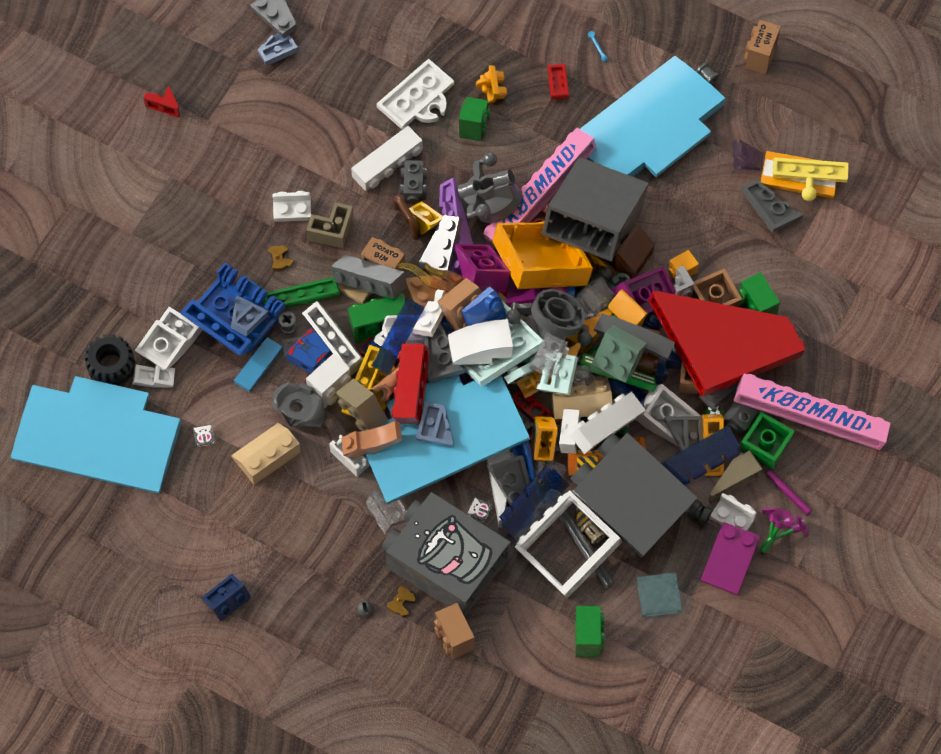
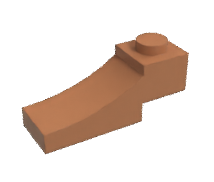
(371, 440)

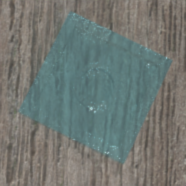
(659, 594)

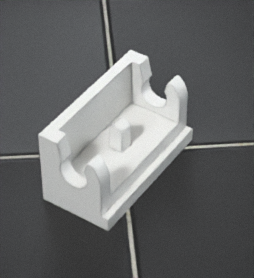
(355, 465)

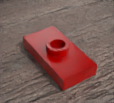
(558, 81)

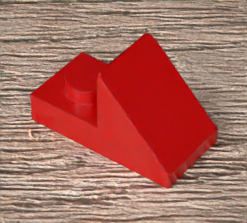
(165, 104)

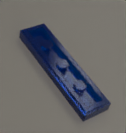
(397, 336)

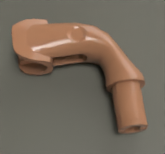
(387, 385)

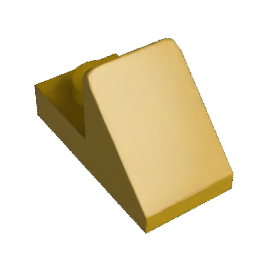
(425, 217)

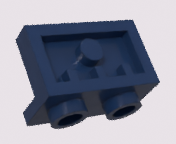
(226, 597)

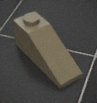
(739, 473)

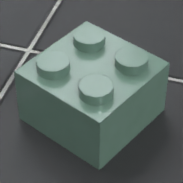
(619, 353)

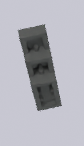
(655, 345)

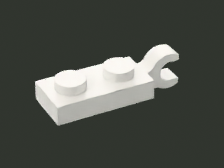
(430, 317)

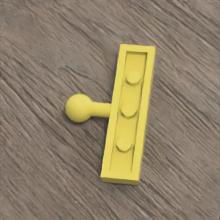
(810, 171)

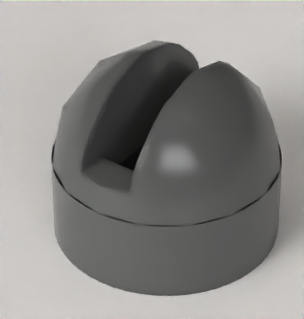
(360, 610)

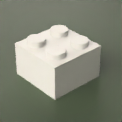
(329, 379)

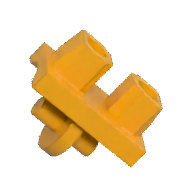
(489, 84)
(529, 383)

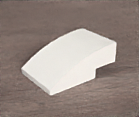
(168, 339)
(481, 343)

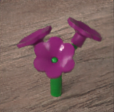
(781, 518)

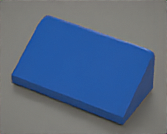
(524, 449)

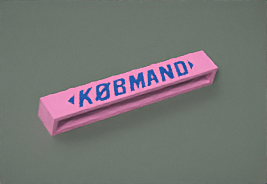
(547, 180)
(812, 411)

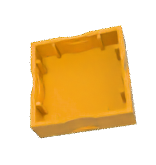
(539, 260)

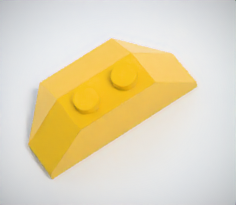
(370, 376)

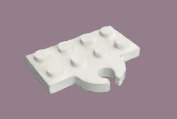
(417, 96)

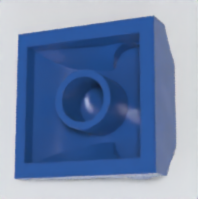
(484, 308)

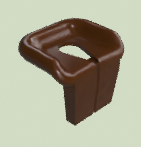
(400, 205)

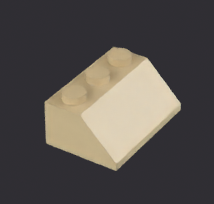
(267, 453)

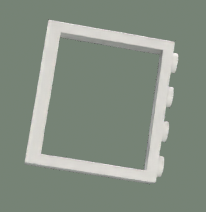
(590, 565)

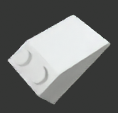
(659, 405)

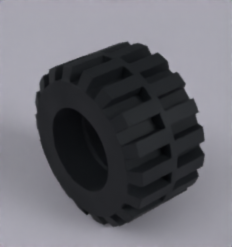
(105, 347)

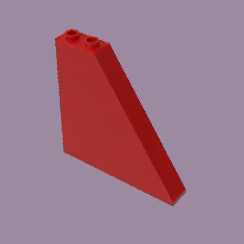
(724, 340)

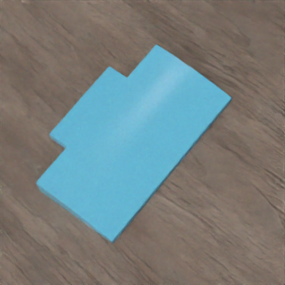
(655, 121)
(481, 426)
(97, 434)

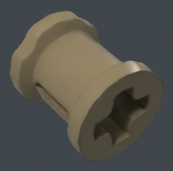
(588, 527)

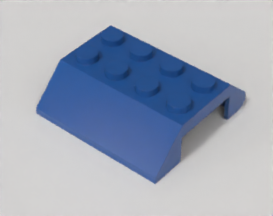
(216, 307)

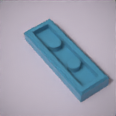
(258, 364)

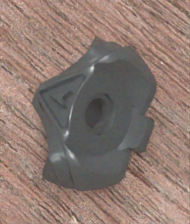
(310, 403)

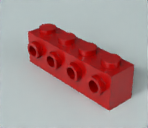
(411, 383)

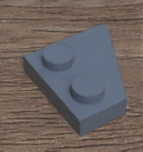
(277, 49)
(247, 316)
(435, 425)

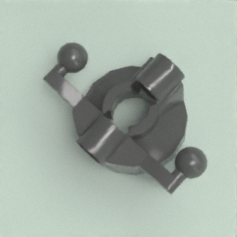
(492, 195)
(555, 314)

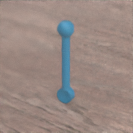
(591, 35)

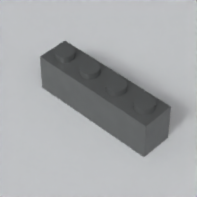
(369, 276)

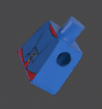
(309, 352)

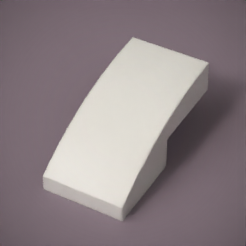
(153, 377)

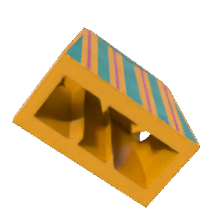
(544, 432)

